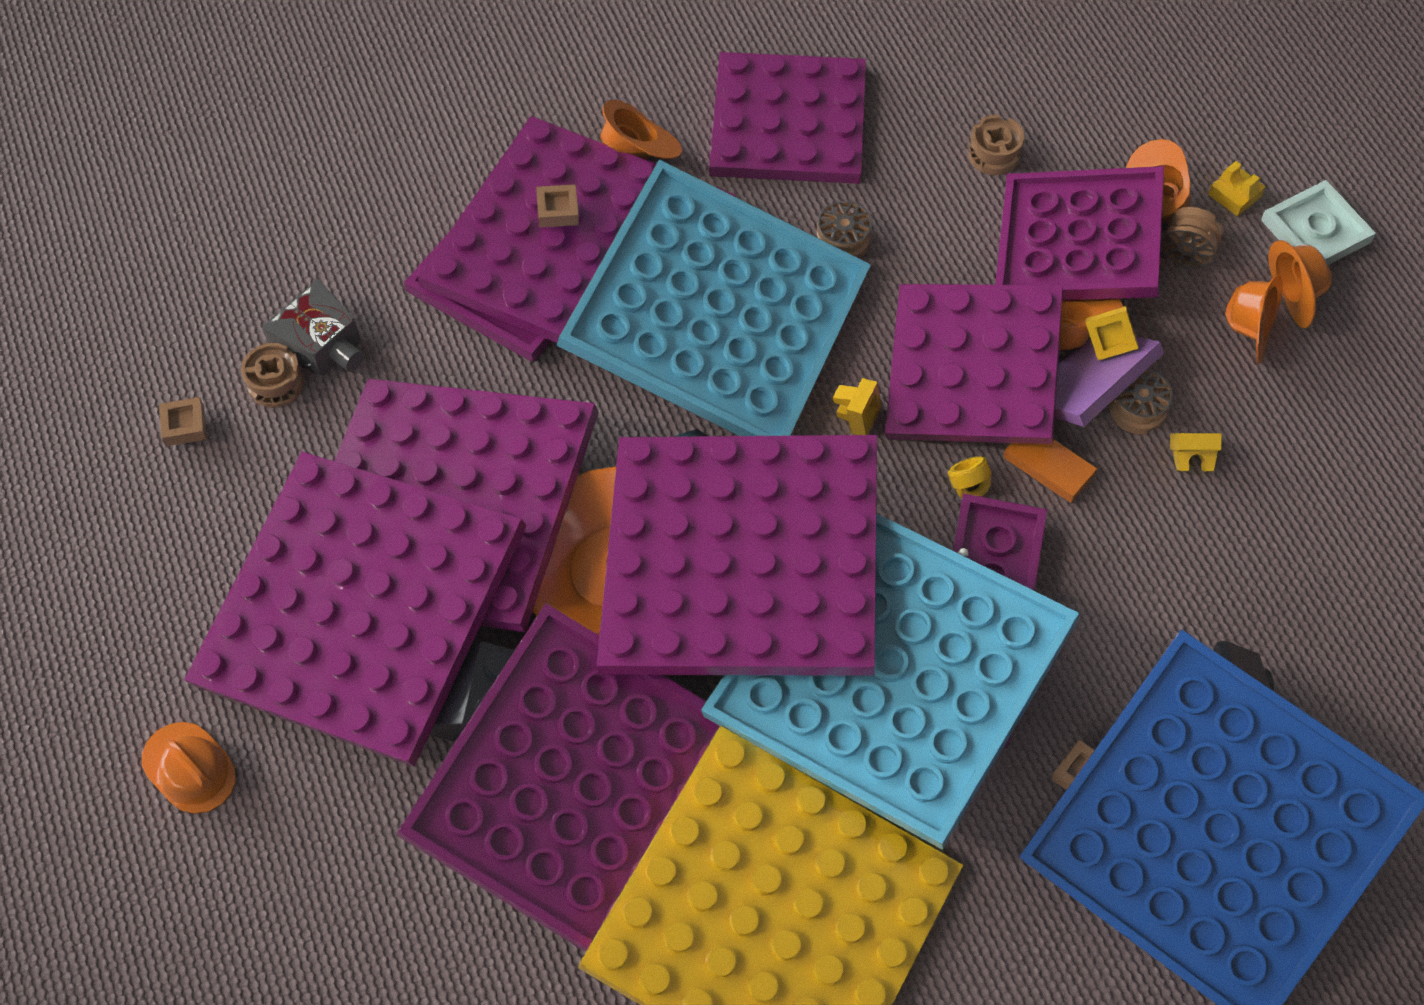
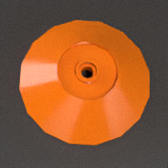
(579, 557)

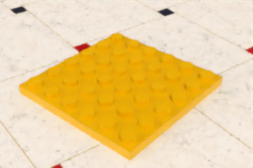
(769, 894)

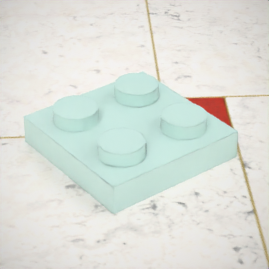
(1320, 220)

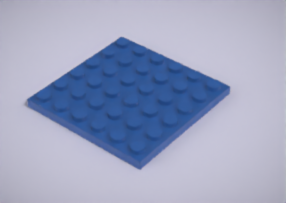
(1223, 828)

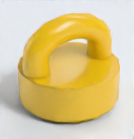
(970, 473)

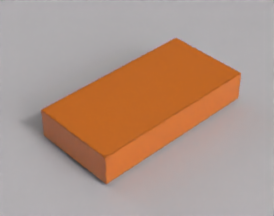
(1052, 466)

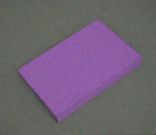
(1091, 385)

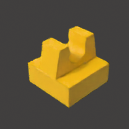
(1236, 189)
(1112, 333)
(859, 405)
(1200, 444)

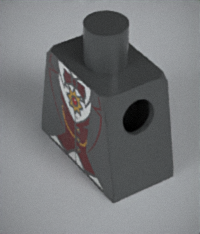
(317, 331)

